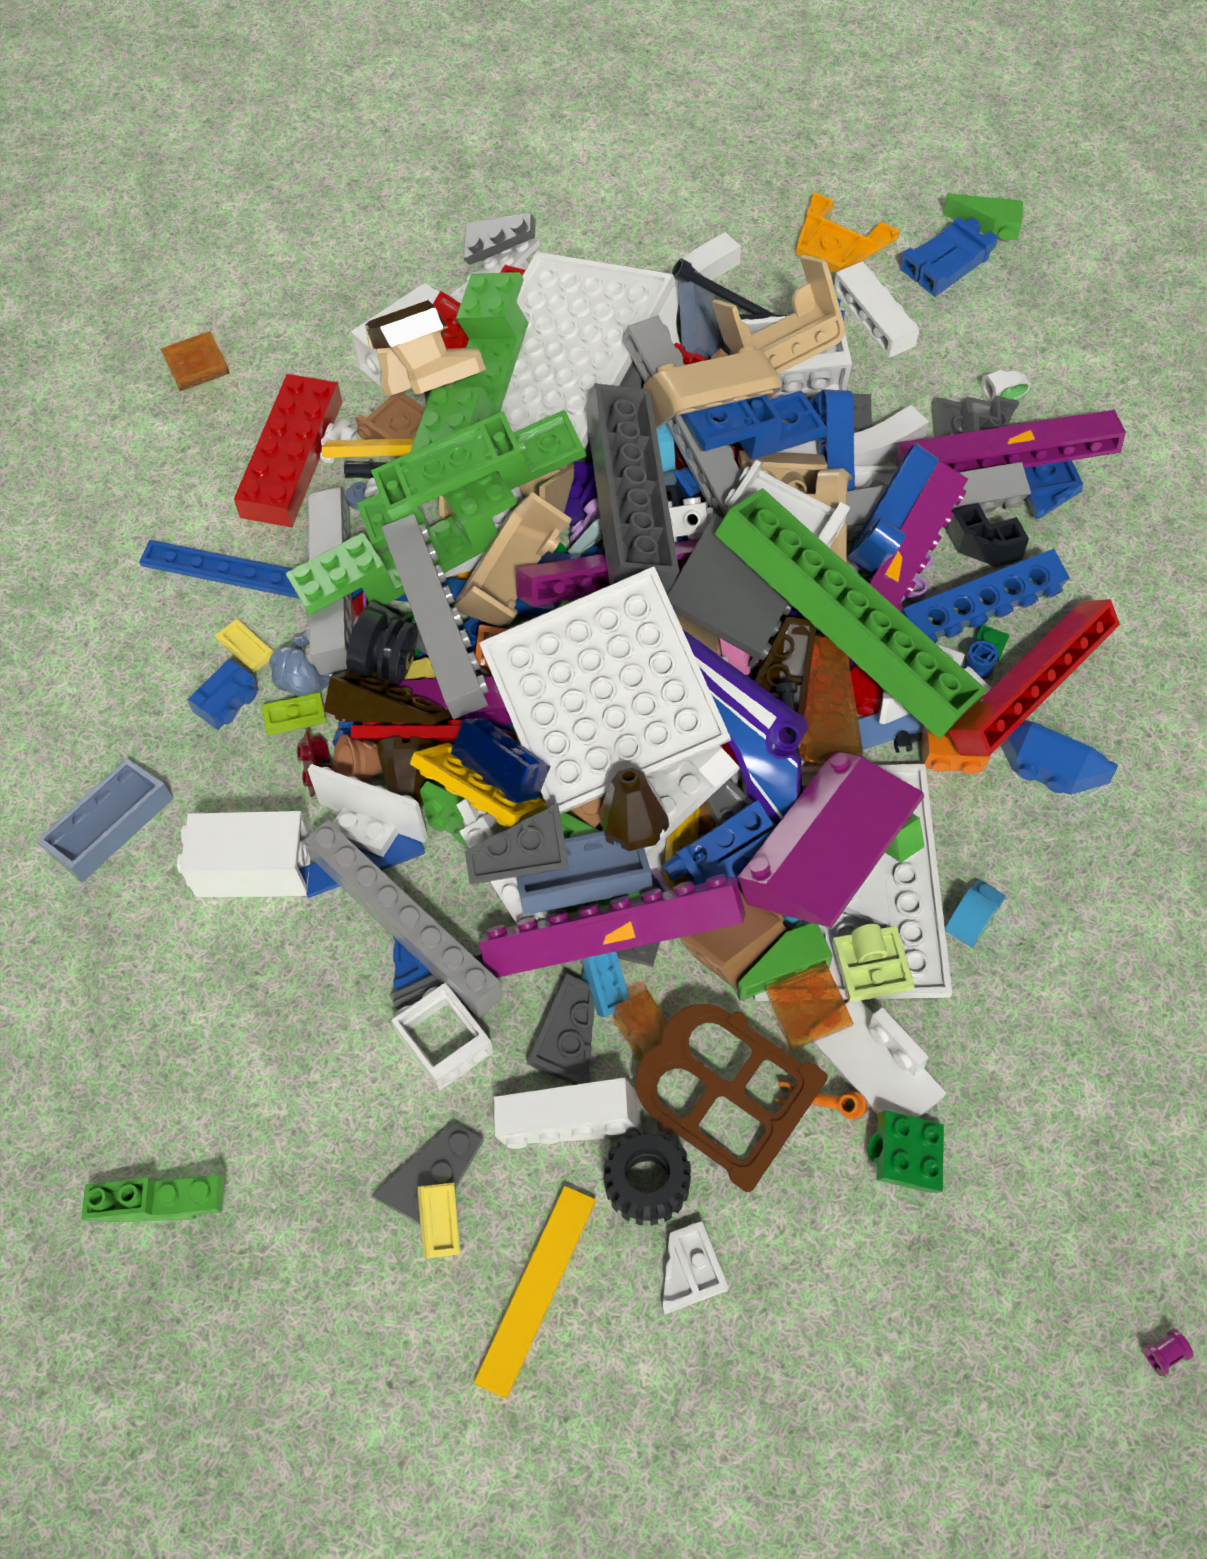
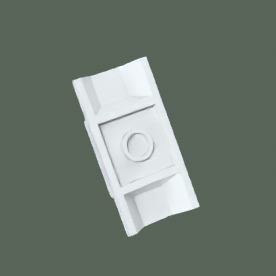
(690, 784)

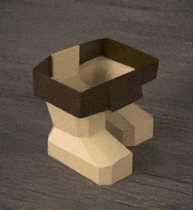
(414, 351)

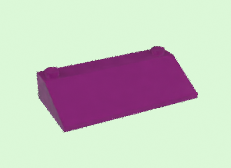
(829, 840)

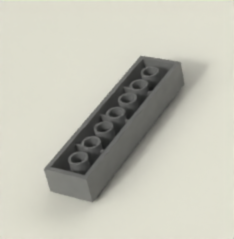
(630, 484)

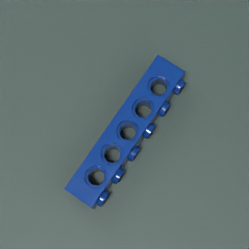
(1043, 568)

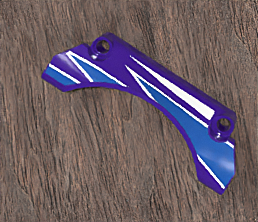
(756, 732)

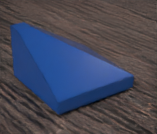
(687, 483)

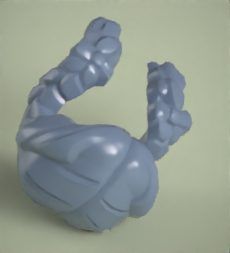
(293, 671)

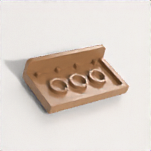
(393, 419)

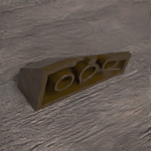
(790, 660)
(371, 700)

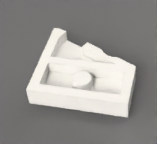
(871, 899)
(691, 1269)

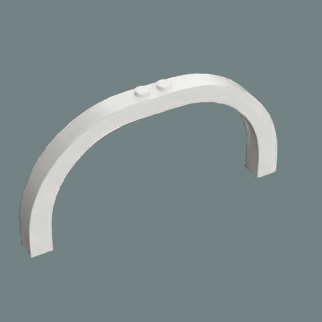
(871, 444)

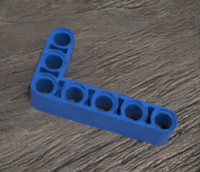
(837, 413)
(882, 531)

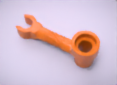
(836, 1102)

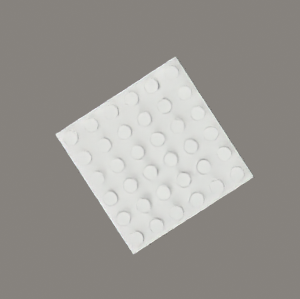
(605, 689)

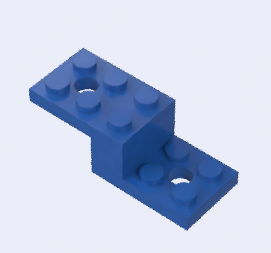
(758, 424)

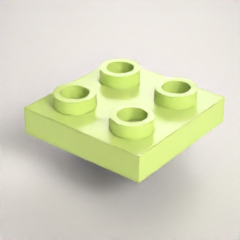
(873, 962)

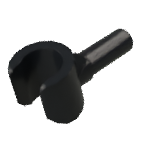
(904, 739)

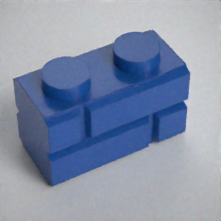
(223, 695)

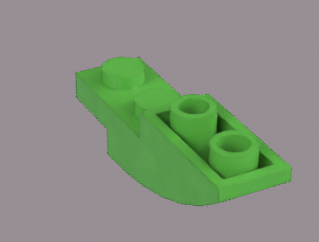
(153, 1200)

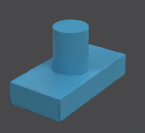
(605, 982)

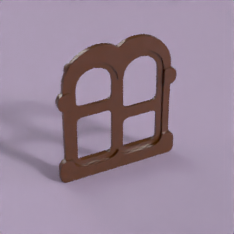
(675, 1054)

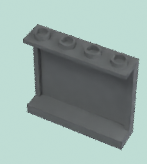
(728, 596)

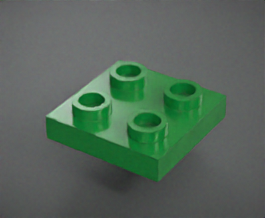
(908, 1151)

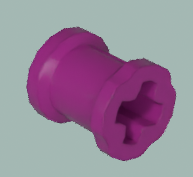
(1168, 1352)

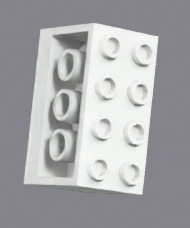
(823, 371)

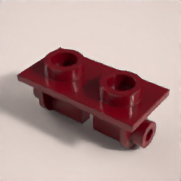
(313, 752)

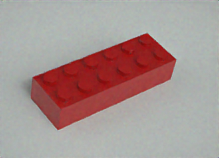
(288, 451)

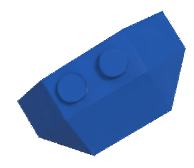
(1056, 760)

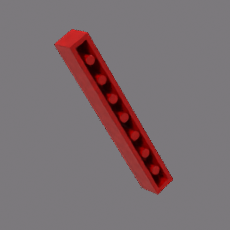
(1034, 678)

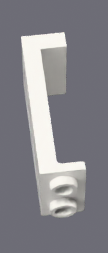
(815, 515)

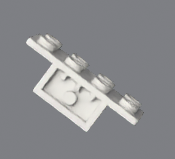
(514, 256)
(368, 813)
(882, 1063)

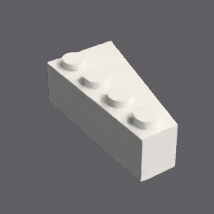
(568, 1114)

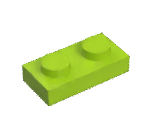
(293, 714)

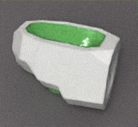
(1005, 384)

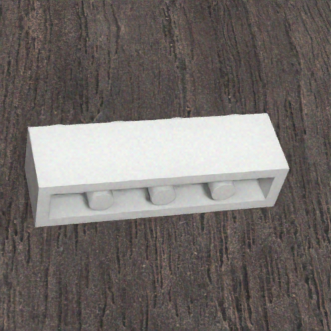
(876, 309)

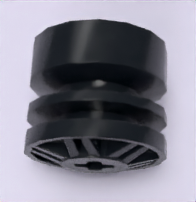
(381, 647)

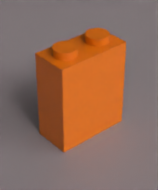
(943, 755)

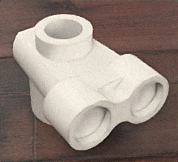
(338, 431)

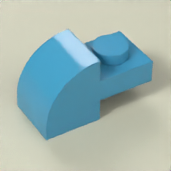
(974, 913)

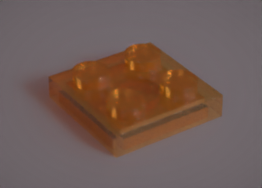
(195, 361)
(809, 1007)

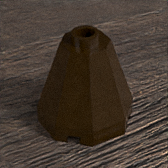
(395, 763)
(632, 811)

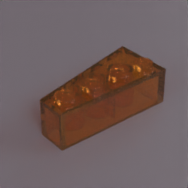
(830, 706)

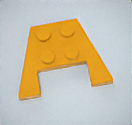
(836, 243)

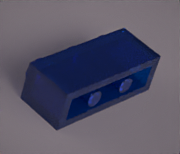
(500, 760)

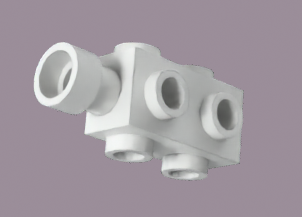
(680, 514)

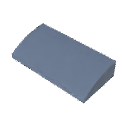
(698, 320)
(105, 819)
(594, 874)

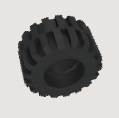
(639, 1204)

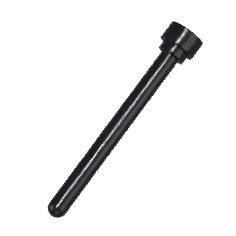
(685, 272)

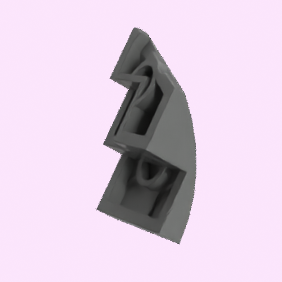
(971, 414)

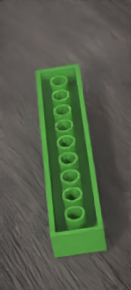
(850, 612)

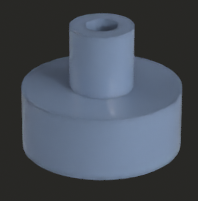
(355, 494)

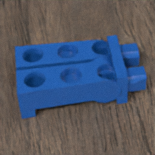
(949, 255)
(701, 856)

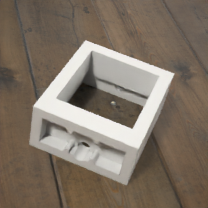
(459, 1061)

